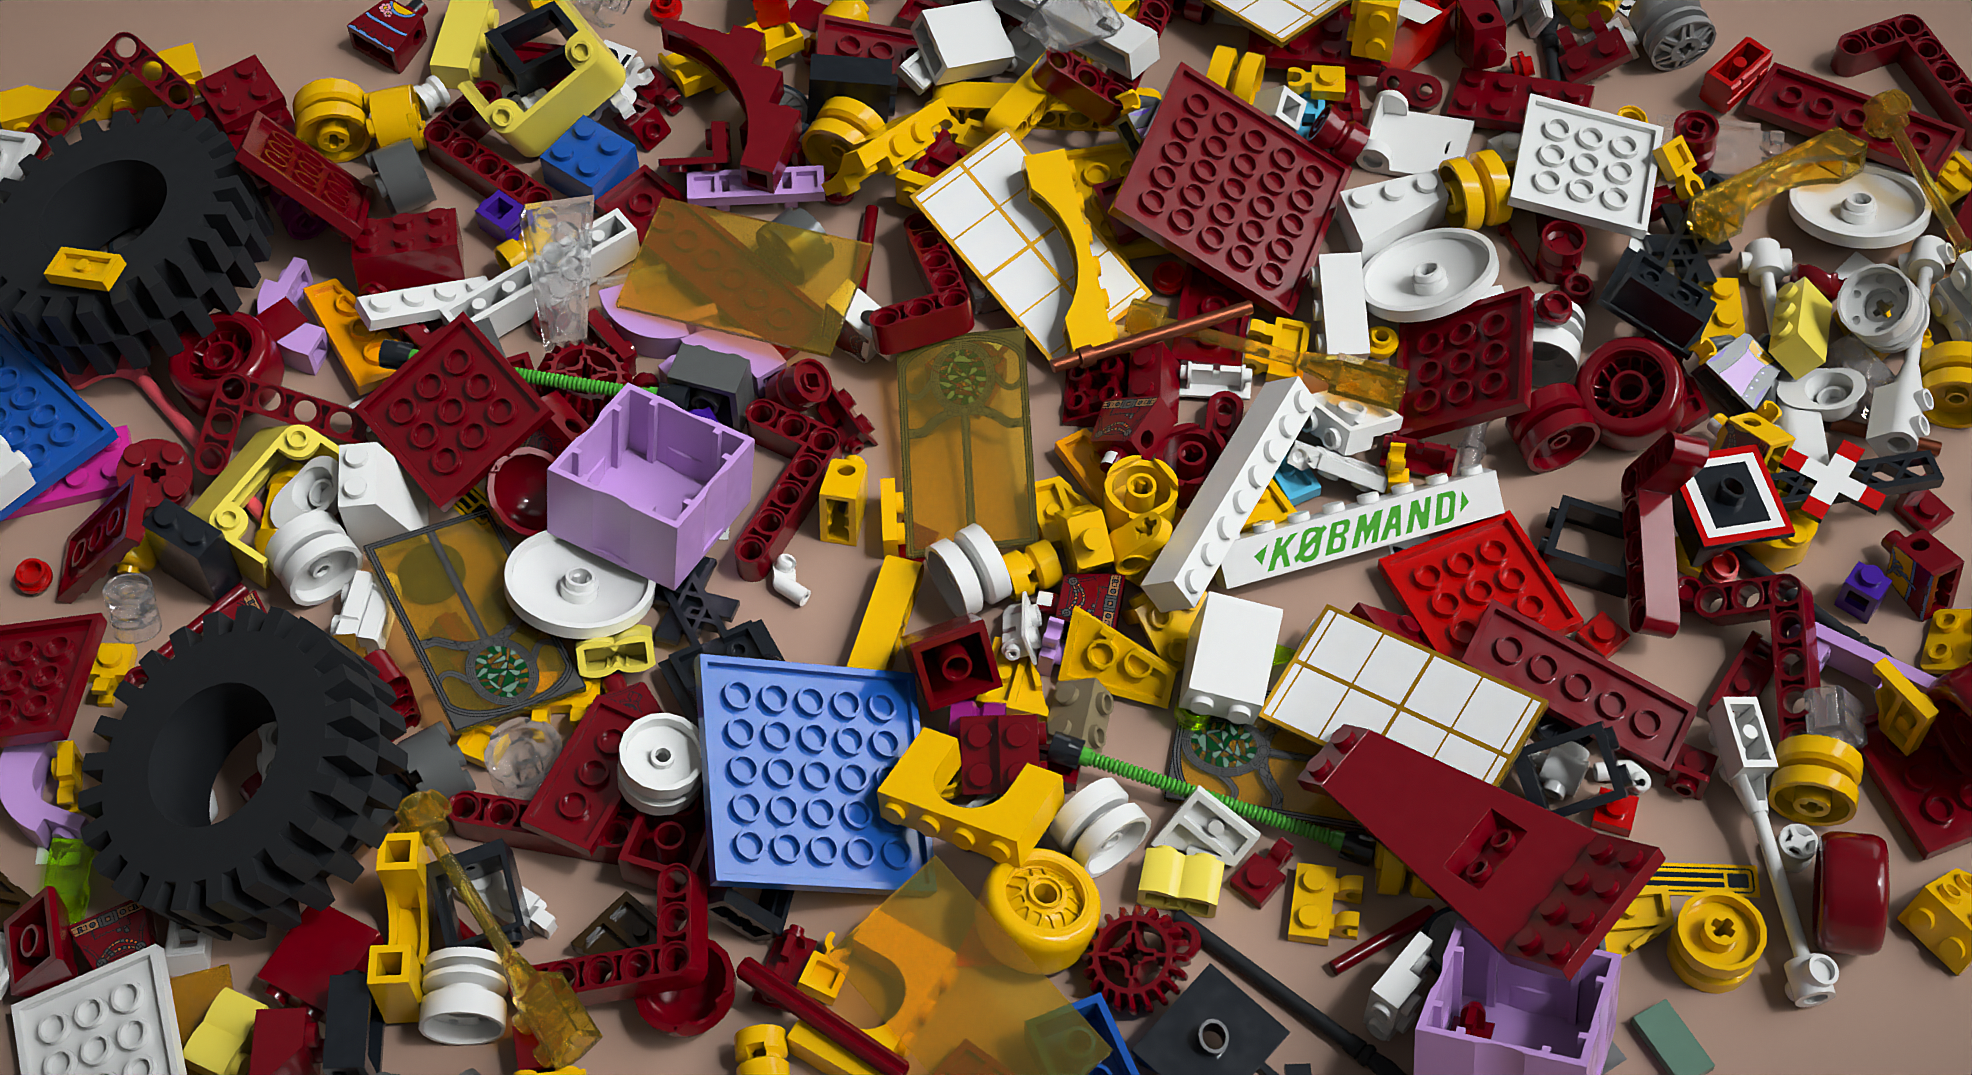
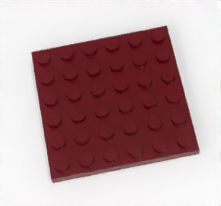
(1231, 191)

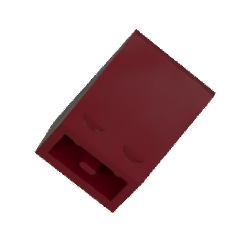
(1134, 373)

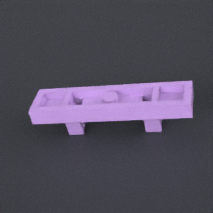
(725, 188)
(1858, 659)

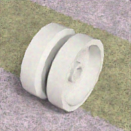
(313, 557)
(968, 570)
(660, 764)
(1100, 827)

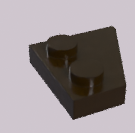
(619, 927)

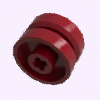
(1554, 429)

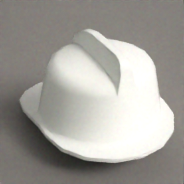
(1824, 390)
(310, 490)

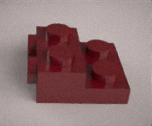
(998, 749)

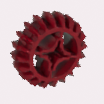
(587, 363)
(1105, 956)

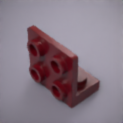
(718, 140)

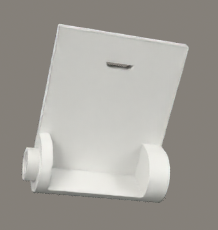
(1410, 141)

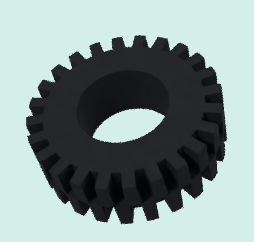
(182, 267)
(302, 818)

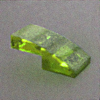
(68, 872)

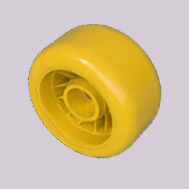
(1044, 907)

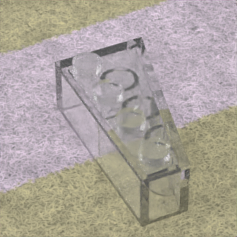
(559, 263)

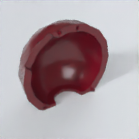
(518, 491)
(697, 1008)

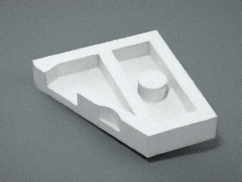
(1208, 827)

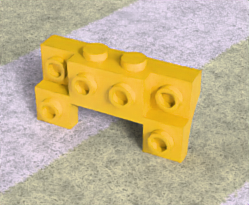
(693, 78)
(888, 147)

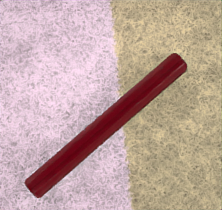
(821, 1018)

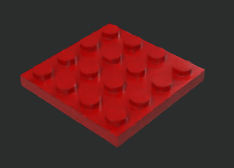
(1457, 575)

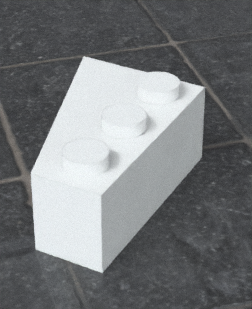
(1390, 210)
(1340, 304)

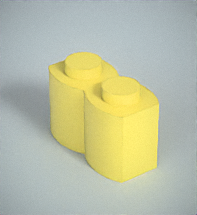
(624, 651)
(1180, 881)
(225, 1036)

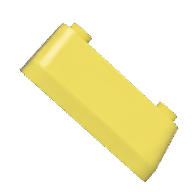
(579, 94)
(244, 476)

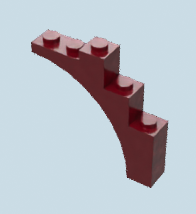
(758, 89)

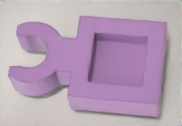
(1052, 647)

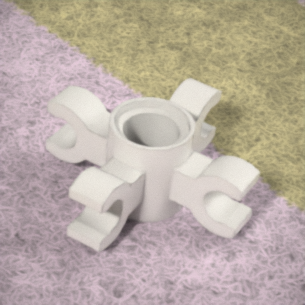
(626, 96)

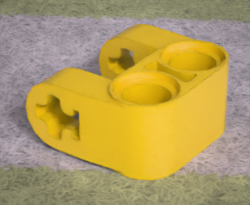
(1134, 548)

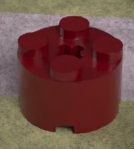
(1191, 455)
(163, 461)

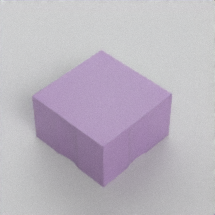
(650, 486)
(1538, 1018)

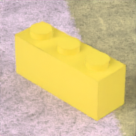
(462, 41)
(1800, 328)

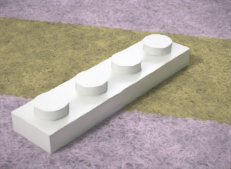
(412, 304)

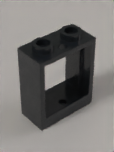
(542, 70)
(1580, 569)
(1607, 743)
(478, 863)
(753, 920)
(352, 1027)

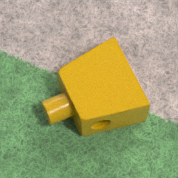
(843, 482)
(1085, 539)

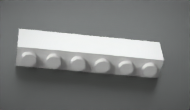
(510, 296)

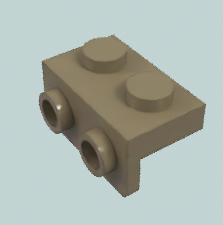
(1082, 711)

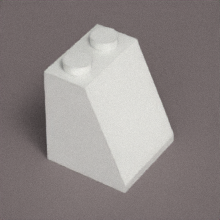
(377, 495)
(1229, 658)

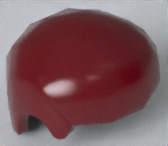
(1826, 283)

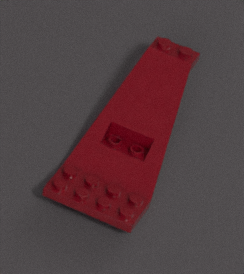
(1504, 865)

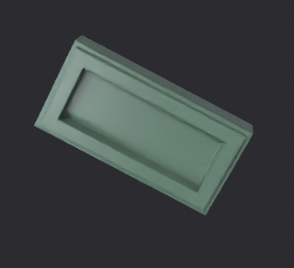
(1671, 1041)

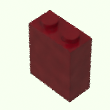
(310, 953)

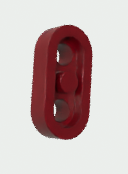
(1409, 86)
(1224, 424)

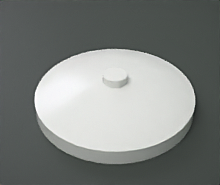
(1865, 211)
(1429, 274)
(573, 590)

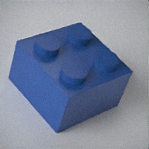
(588, 160)

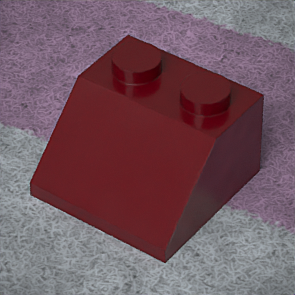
(39, 945)
(286, 1043)

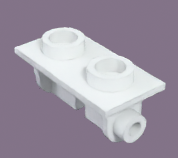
(1203, 381)
(1021, 630)

